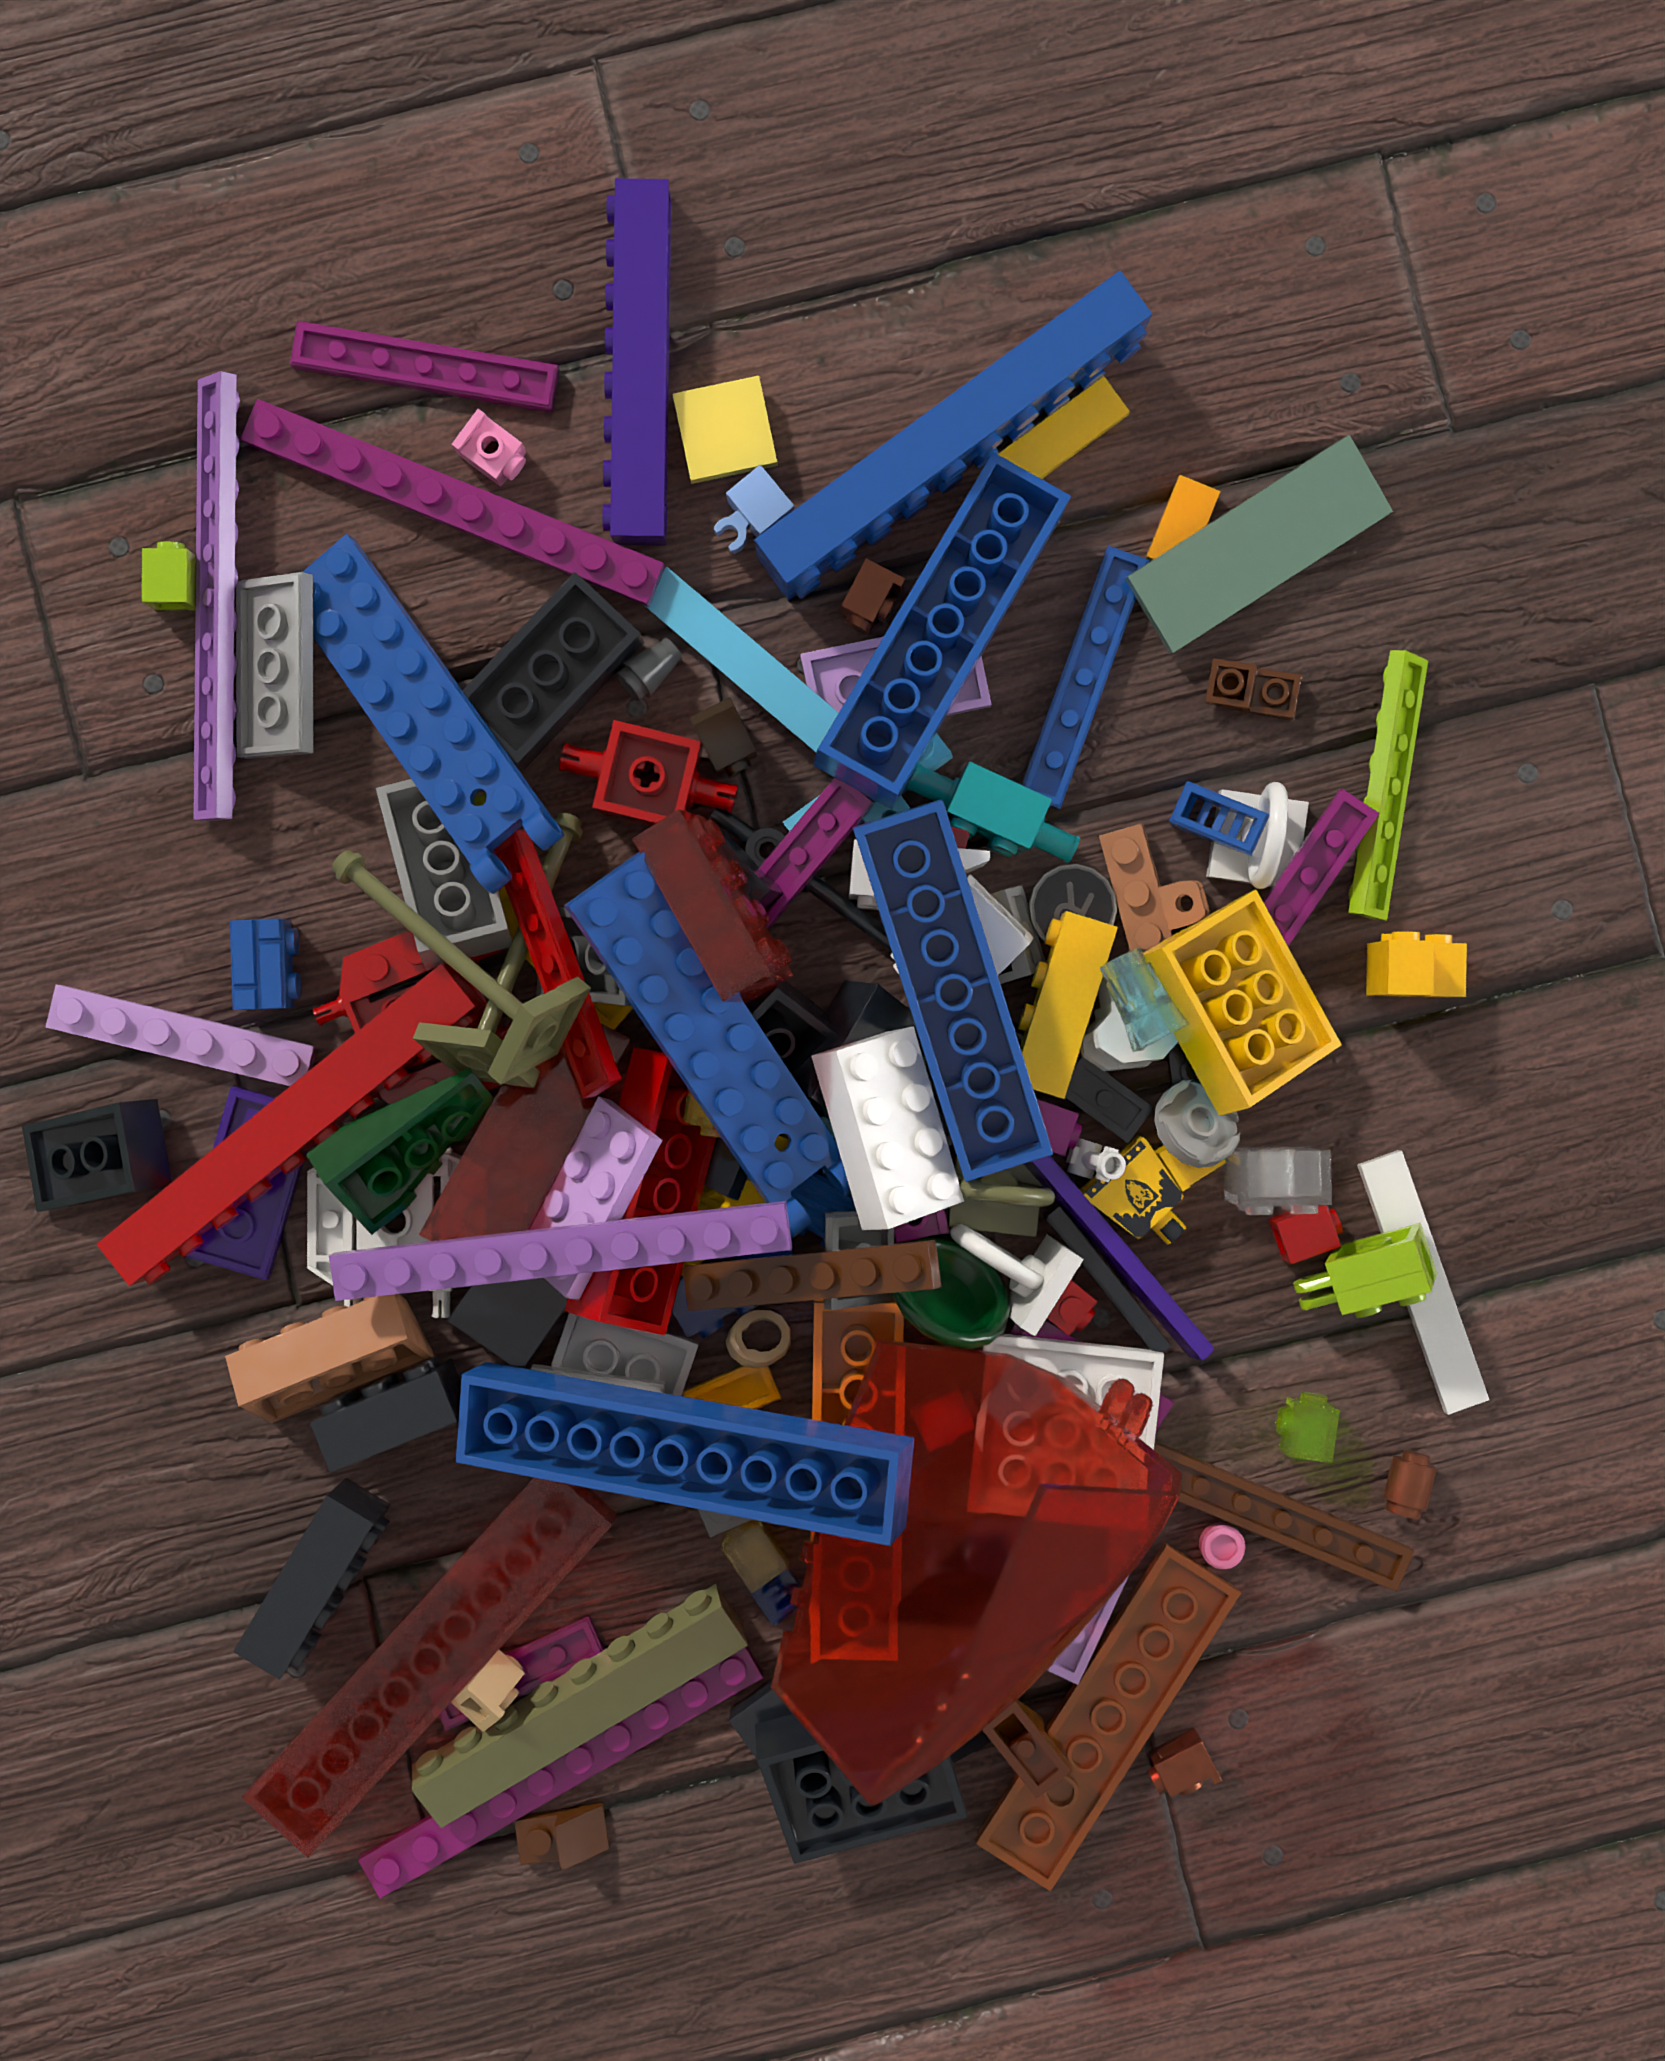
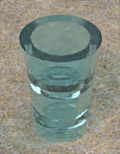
(1141, 999)

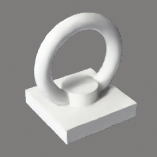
(1276, 845)
(1034, 1281)

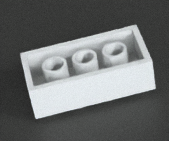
(887, 1129)

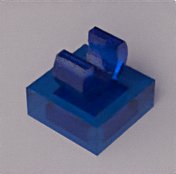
(776, 1595)

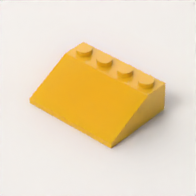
(1244, 1004)

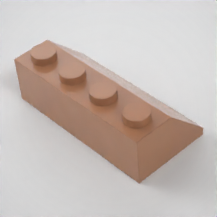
(326, 1356)

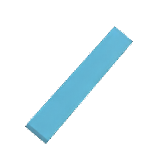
(742, 660)

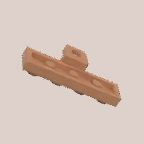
(1145, 907)

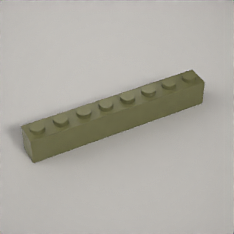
(578, 1705)

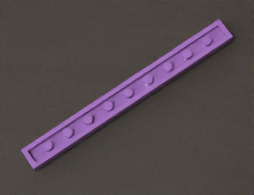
(215, 597)
(561, 1251)

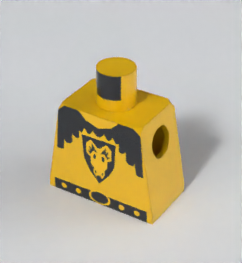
(1140, 1196)

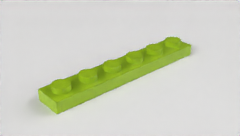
(1388, 784)

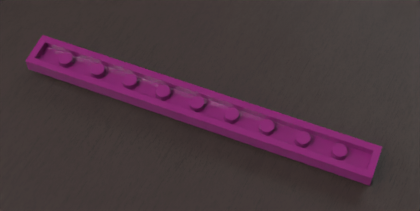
(453, 502)
(428, 1845)

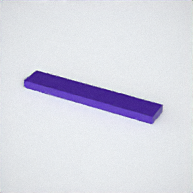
(1121, 1258)

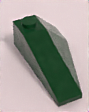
(388, 1153)

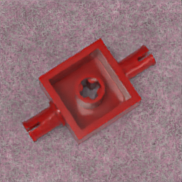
(632, 752)

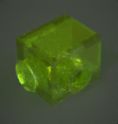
(1308, 1427)

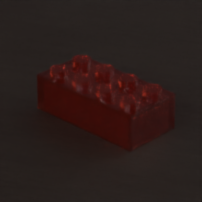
(714, 907)

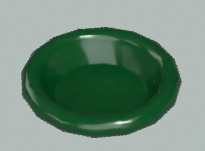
(968, 1306)

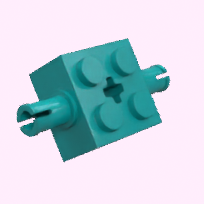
(995, 810)

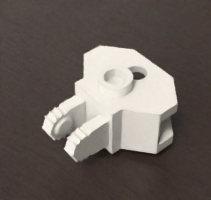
(1108, 1044)

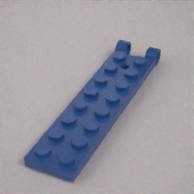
(422, 712)
(707, 1040)

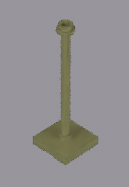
(536, 1026)
(476, 1048)

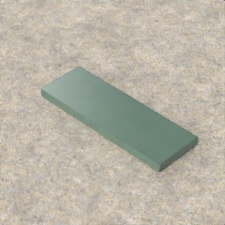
(1259, 544)

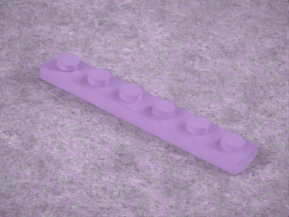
(179, 1036)

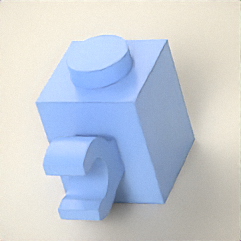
(756, 506)

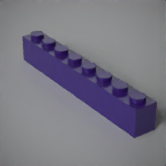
(639, 362)

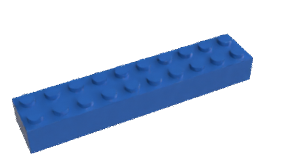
(953, 437)
(686, 1452)

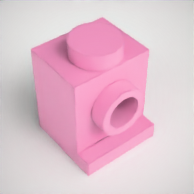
(474, 439)

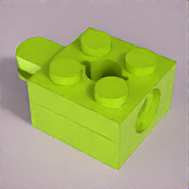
(1373, 1273)

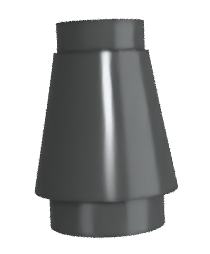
(648, 669)

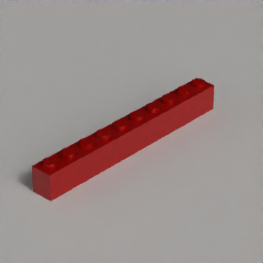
(287, 1128)

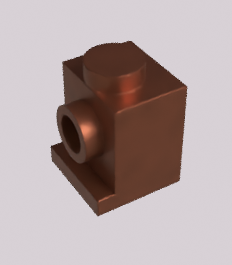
(870, 596)
(1181, 1765)

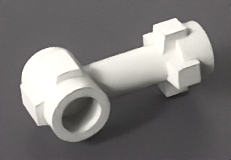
(1087, 1159)

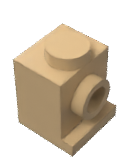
(490, 1691)

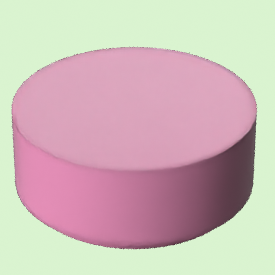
(1222, 1545)

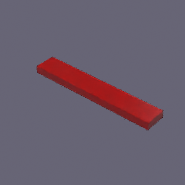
(555, 961)

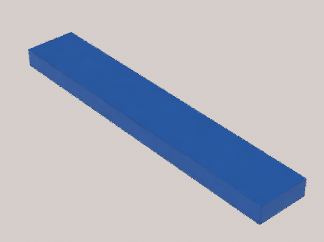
(1083, 677)

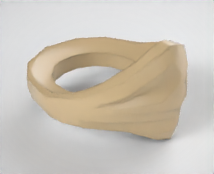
(752, 1357)

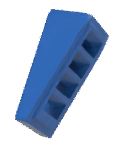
(1186, 802)

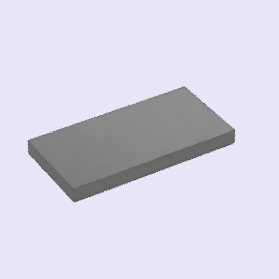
(274, 666)

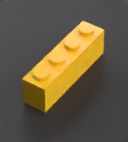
(1063, 1000)

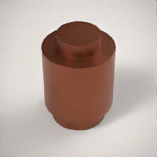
(1409, 1484)

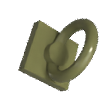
(1001, 1201)

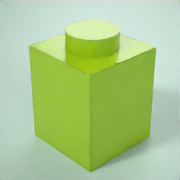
(169, 577)

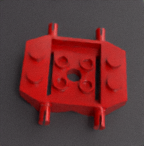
(380, 969)

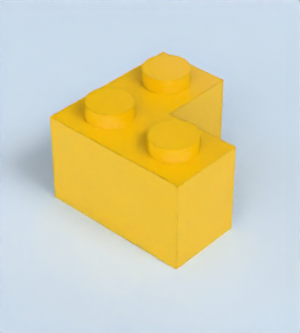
(1416, 968)

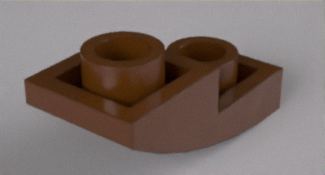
(1253, 689)

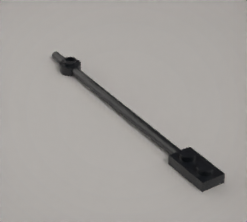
(1089, 1085)

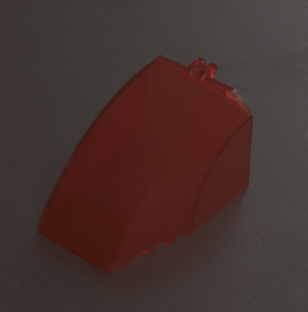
(1011, 1544)

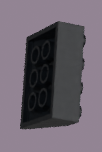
(824, 1810)

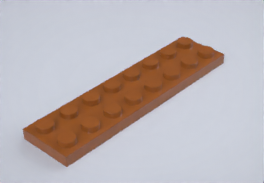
(1111, 1713)

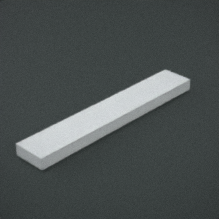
(1437, 1317)

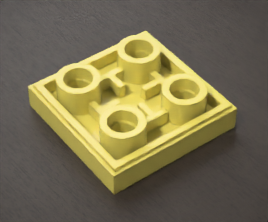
(725, 429)

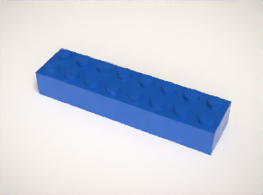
(941, 631)
(953, 990)

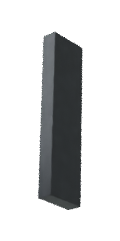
(1105, 1279)

